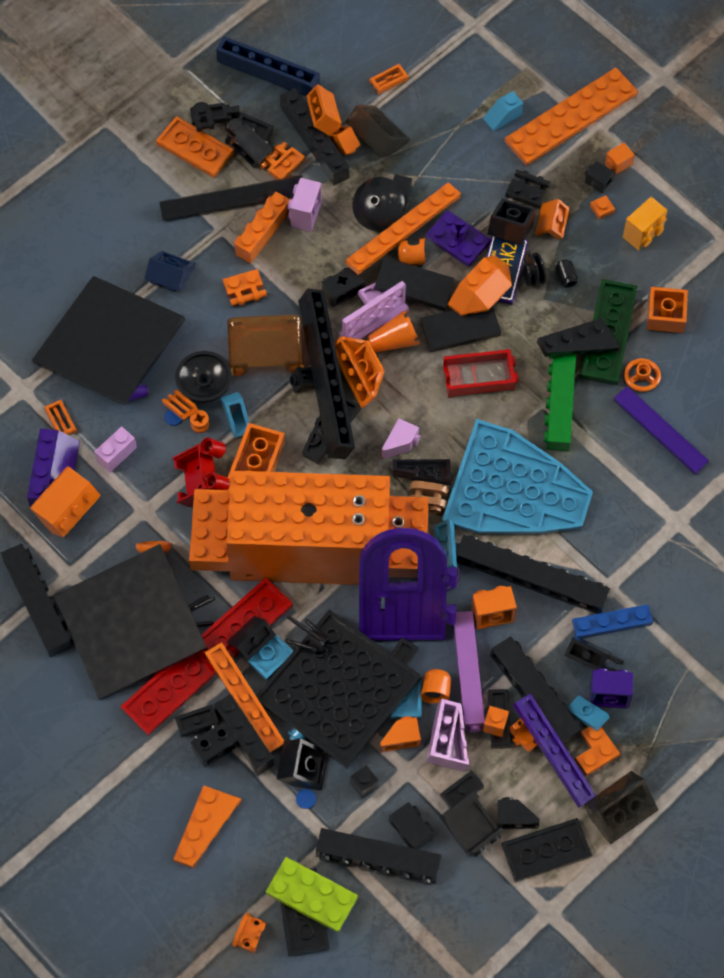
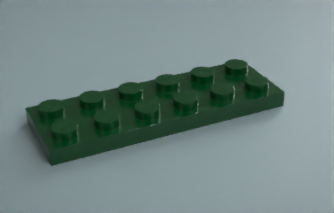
(615, 307)

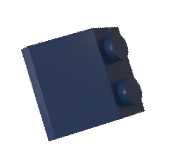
(169, 271)

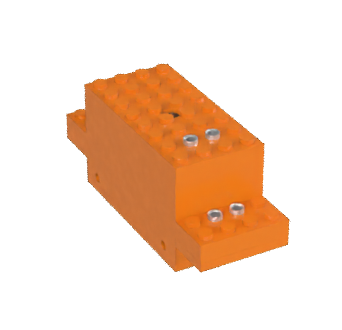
(300, 526)

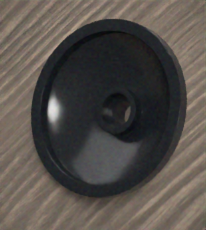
(386, 210)
(203, 367)

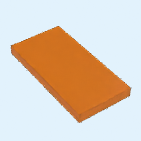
(195, 147)

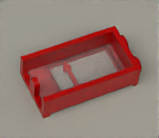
(480, 372)

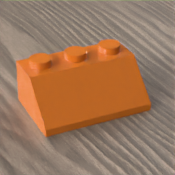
(65, 502)

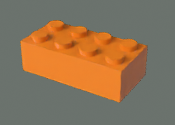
(258, 450)

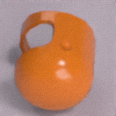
(412, 254)
(438, 682)

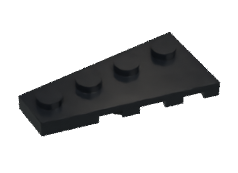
(579, 339)
(315, 446)

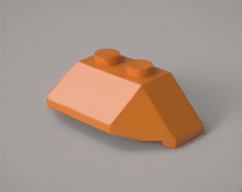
(482, 287)
(360, 368)

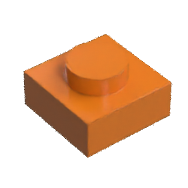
(602, 207)

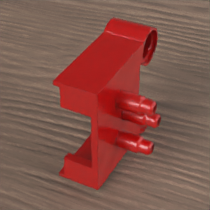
(199, 469)

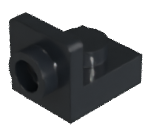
(301, 378)

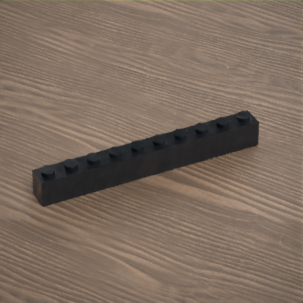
(326, 374)

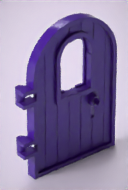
(410, 607)

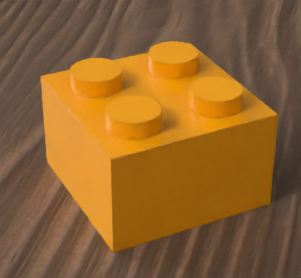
(645, 223)

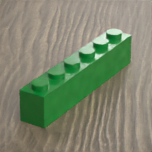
(560, 402)

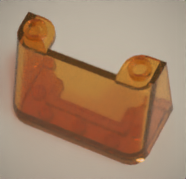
(265, 342)

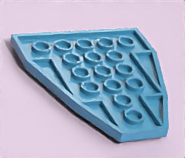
(514, 487)

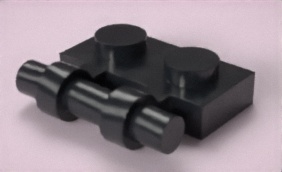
(526, 193)

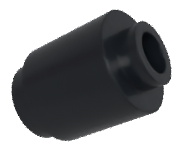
(566, 273)

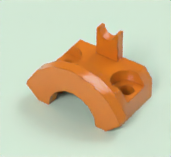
(522, 735)
(249, 933)

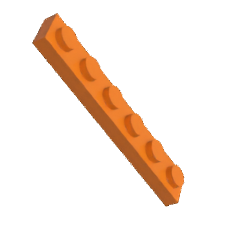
(244, 696)

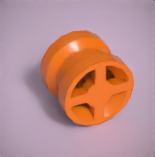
(196, 424)

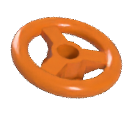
(644, 365)

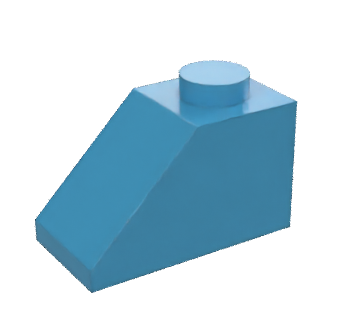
(504, 111)
(235, 413)

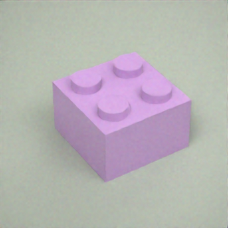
(305, 204)

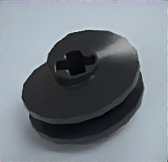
(534, 269)

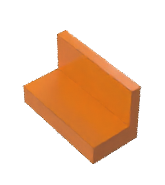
(552, 219)

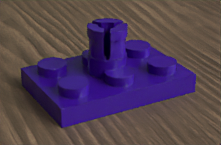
(458, 238)

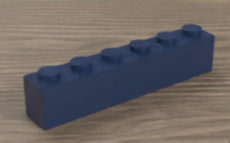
(266, 66)

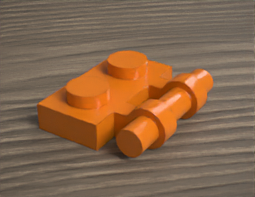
(286, 164)
(242, 284)

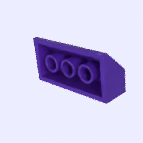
(52, 455)

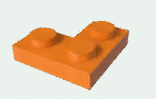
(600, 752)

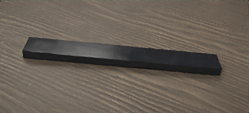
(227, 198)

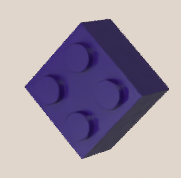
(611, 688)

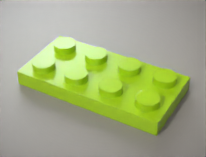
(311, 894)

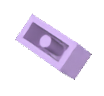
(115, 449)

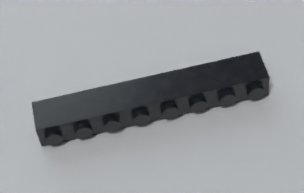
(532, 574)

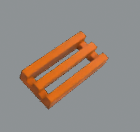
(390, 81)
(174, 398)
(53, 406)

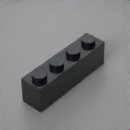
(248, 739)

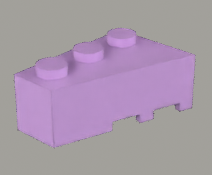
(447, 738)

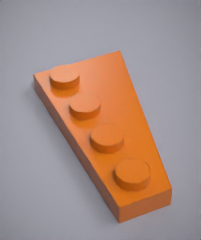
(207, 818)

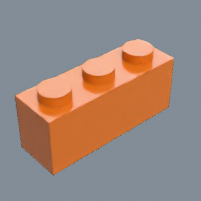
(324, 110)

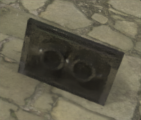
(376, 130)
(621, 806)

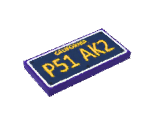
(513, 256)

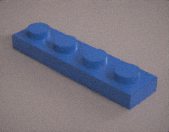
(612, 621)

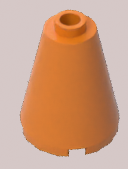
(394, 334)

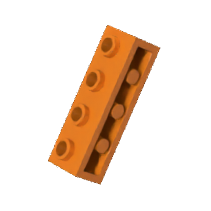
(262, 227)

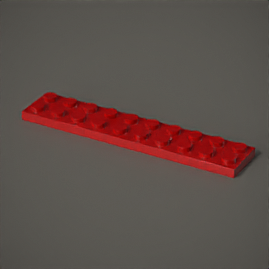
(178, 683)

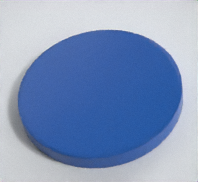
(171, 418)
(305, 799)

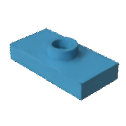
(588, 713)

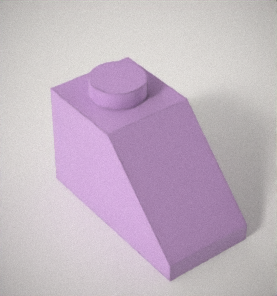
(401, 439)

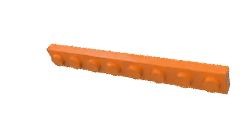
(402, 228)

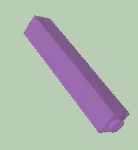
(468, 672)

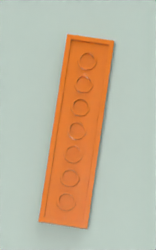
(571, 116)

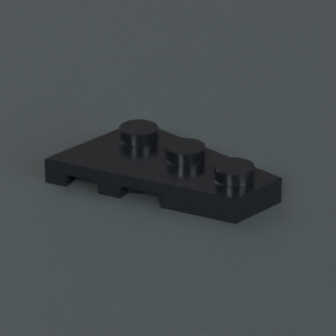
(424, 470)

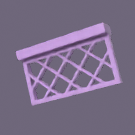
(375, 313)

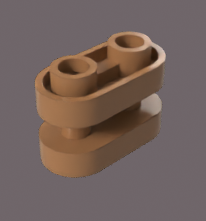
(434, 492)

